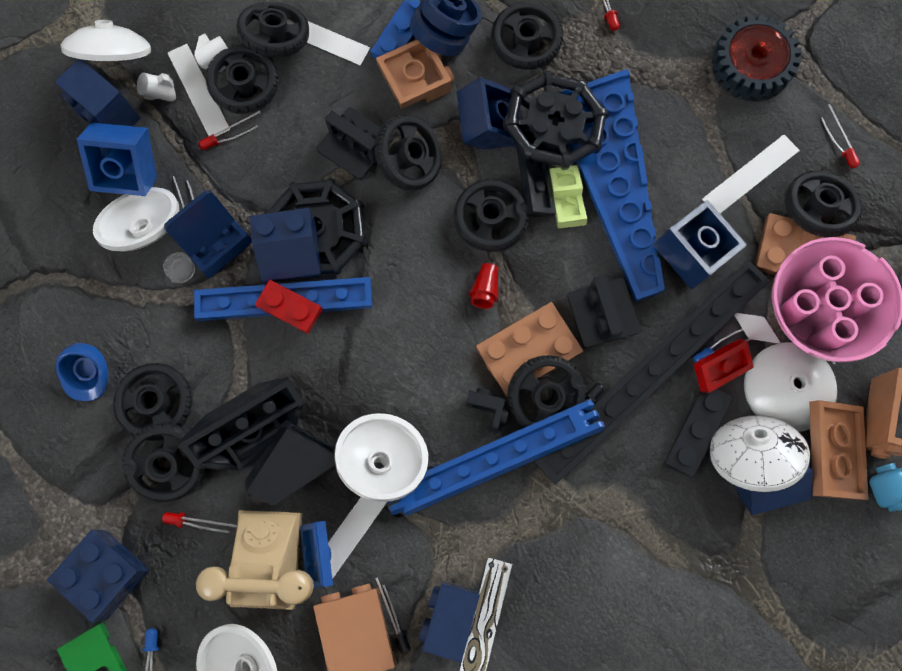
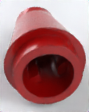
(485, 288)

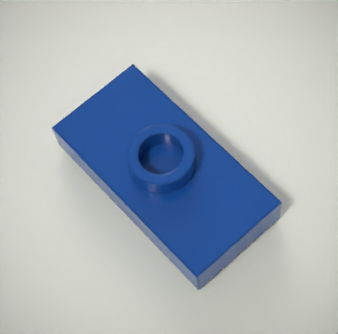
(316, 553)

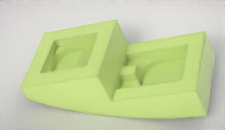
(568, 197)

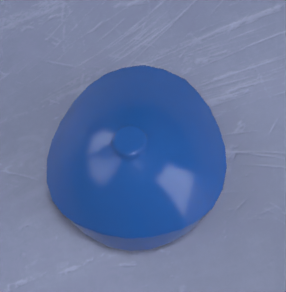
(82, 372)

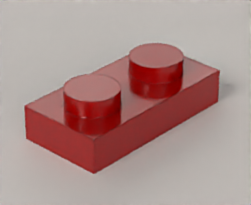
(288, 307)
(723, 365)

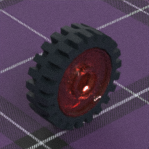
(760, 39)

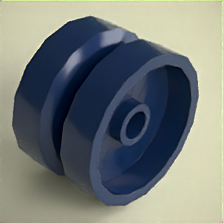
(445, 24)

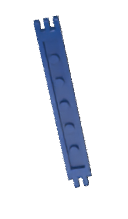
(501, 457)

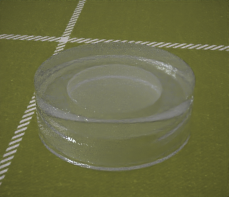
(179, 267)

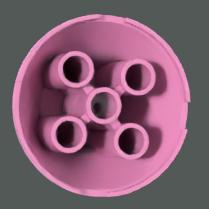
(837, 300)

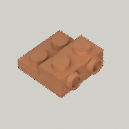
(415, 74)

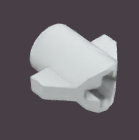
(207, 50)
(156, 87)

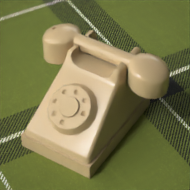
(262, 564)

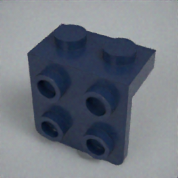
(208, 233)

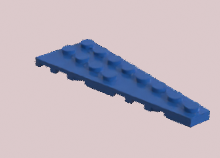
(619, 186)

